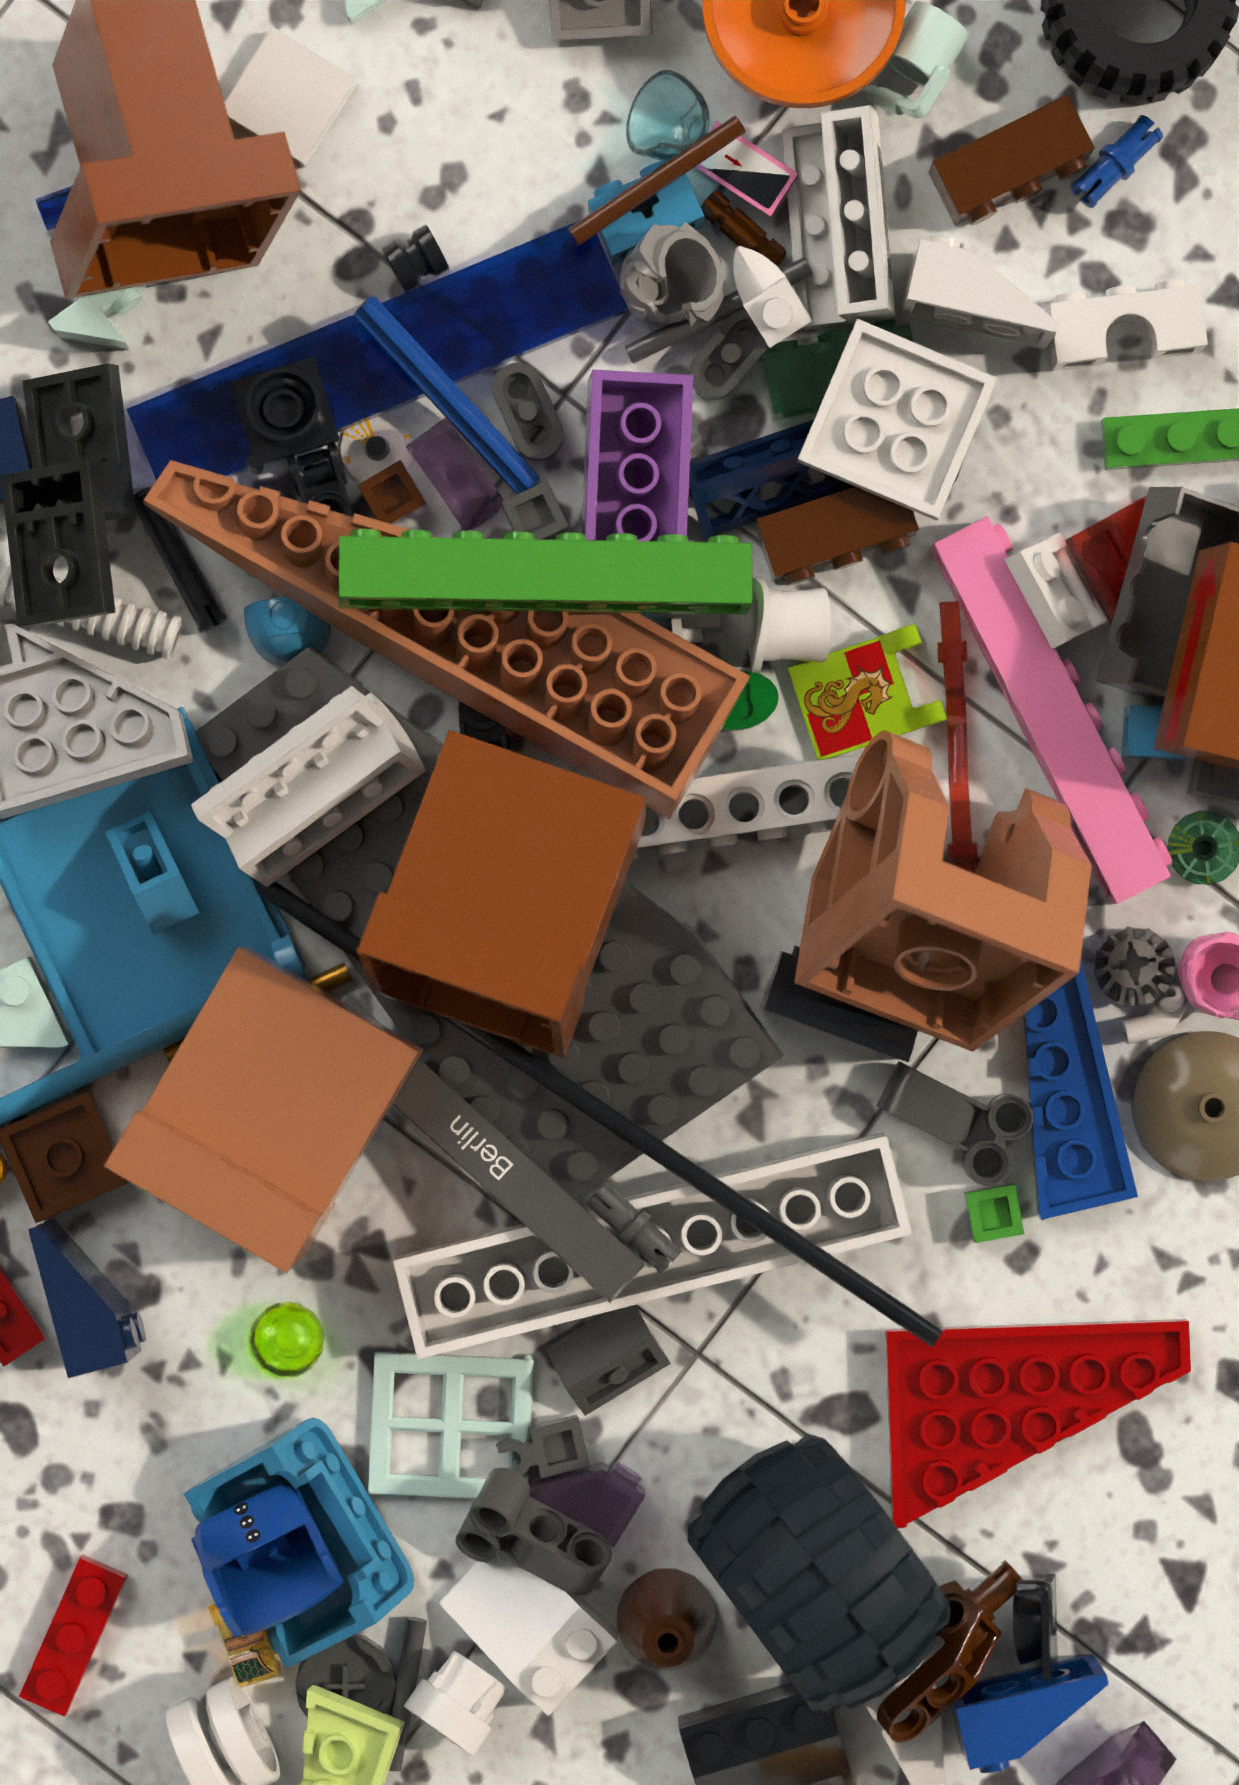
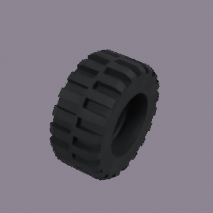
(1134, 67)

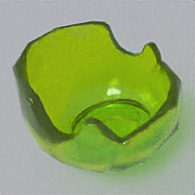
(285, 1340)

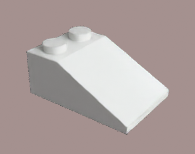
(966, 294)
(530, 1629)

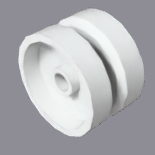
(223, 1739)

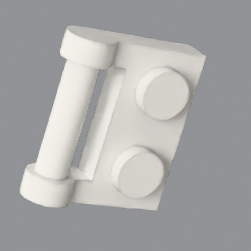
(1054, 591)

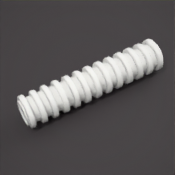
(127, 624)

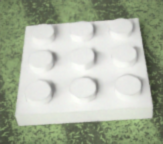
(897, 419)

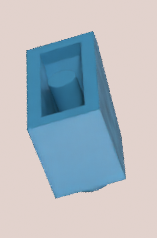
(151, 872)

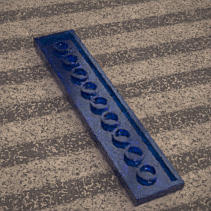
(461, 322)

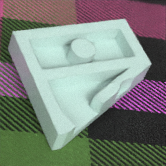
(27, 1010)

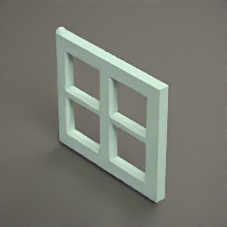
(451, 1423)

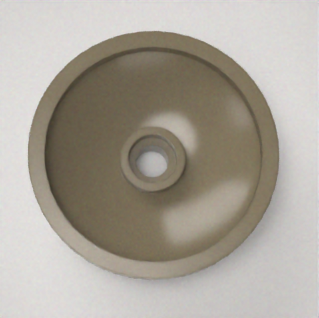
(1172, 1100)

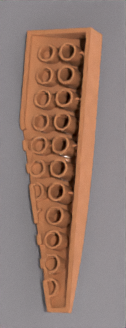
(583, 685)

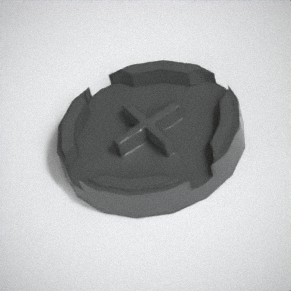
(351, 1669)

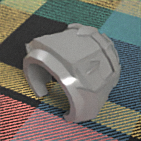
(672, 277)

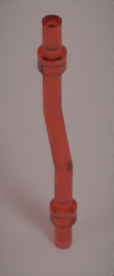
(952, 653)

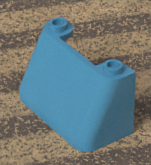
(353, 1529)

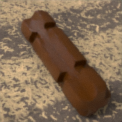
(741, 228)

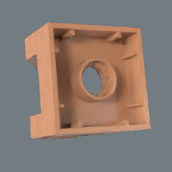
(927, 938)

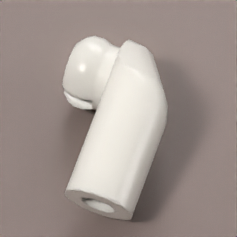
(1160, 1019)

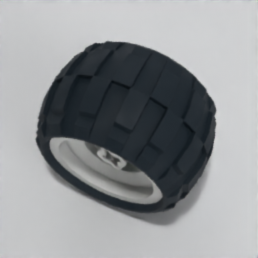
(819, 1573)

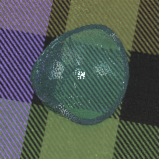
(666, 116)

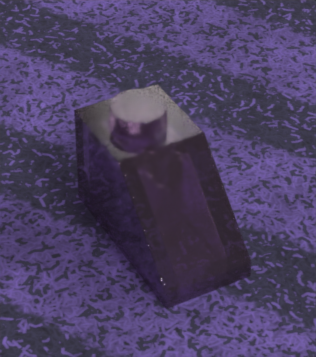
(456, 475)
(594, 1496)
(1125, 1758)

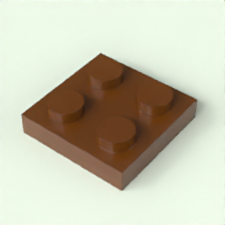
(61, 1156)

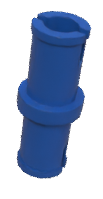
(1116, 161)

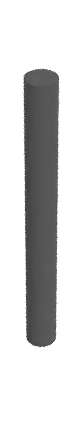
(680, 330)

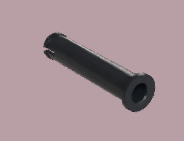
(181, 566)

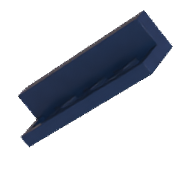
(745, 470)

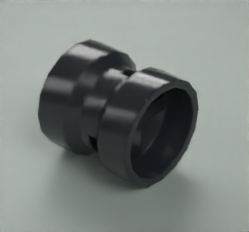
(418, 257)

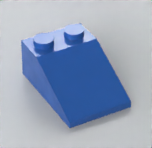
(1017, 1710)

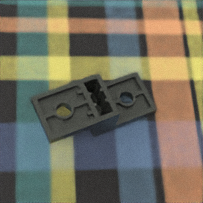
(68, 496)

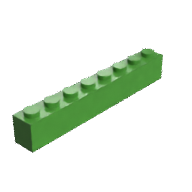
(545, 573)

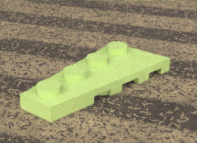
(347, 1741)

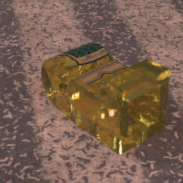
(249, 1655)

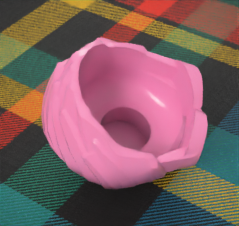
(1211, 974)

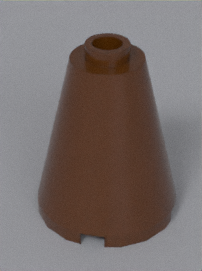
(666, 1619)

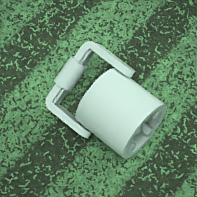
(923, 56)

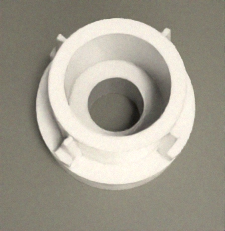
(458, 1702)

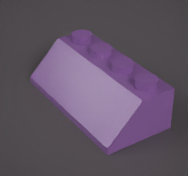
(637, 454)

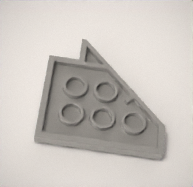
(76, 728)

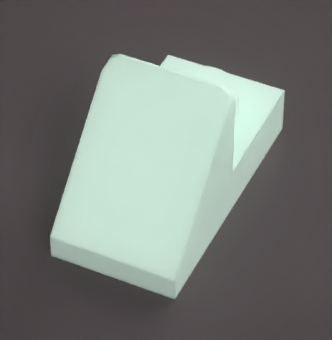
(88, 317)

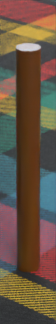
(656, 180)

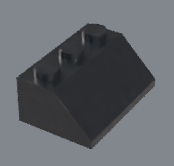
(833, 1015)
(763, 1741)

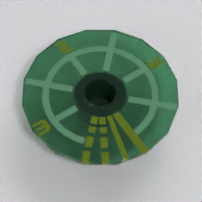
(1204, 847)

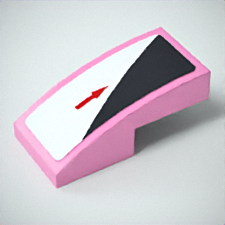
(750, 174)

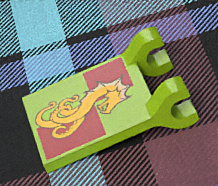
(860, 695)

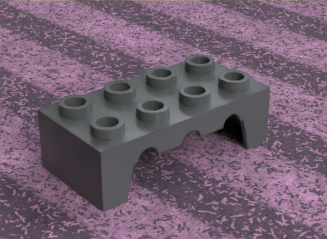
(1158, 585)

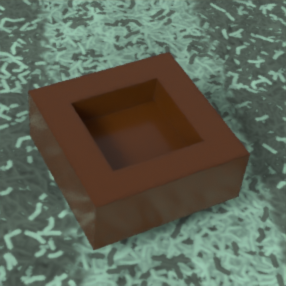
(392, 493)

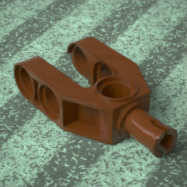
(966, 1649)

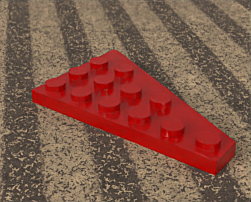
(1010, 1393)

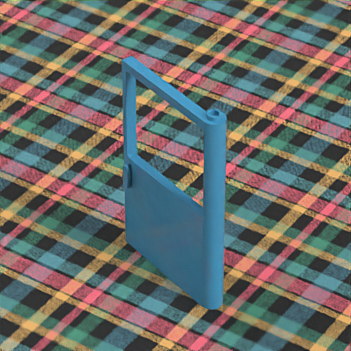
(106, 969)

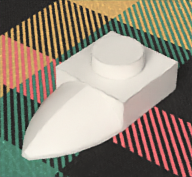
(768, 296)

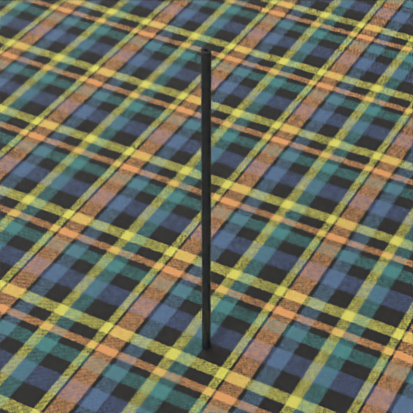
(640, 1139)

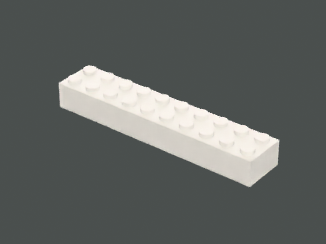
(517, 1284)

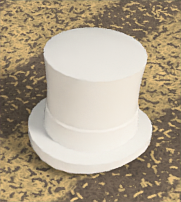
(787, 625)

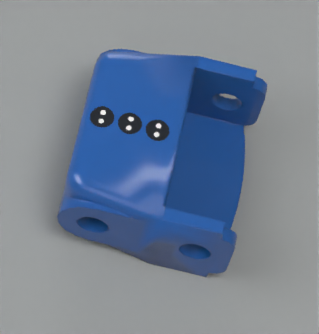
(265, 1560)

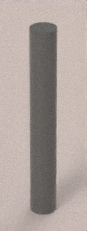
(407, 1681)

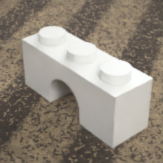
(1168, 317)

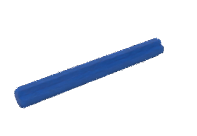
(445, 395)

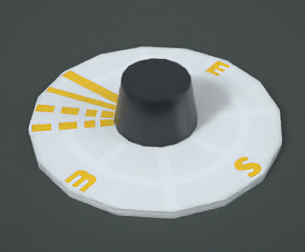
(375, 446)

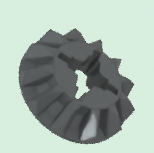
(1153, 979)

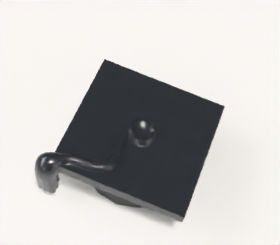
(284, 413)
(1036, 1623)

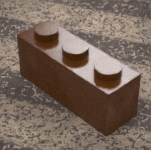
(1012, 162)
(833, 532)

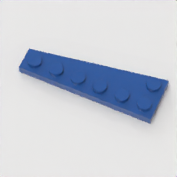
(1076, 1122)

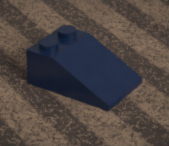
(85, 1307)

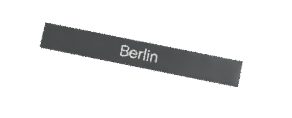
(515, 1180)

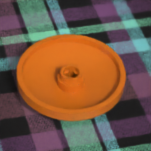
(803, 48)

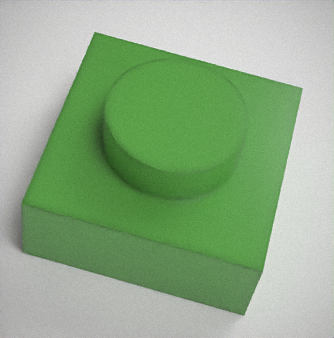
(994, 1213)

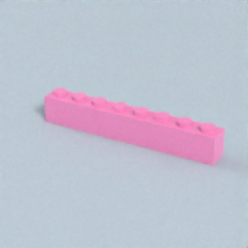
(1052, 713)

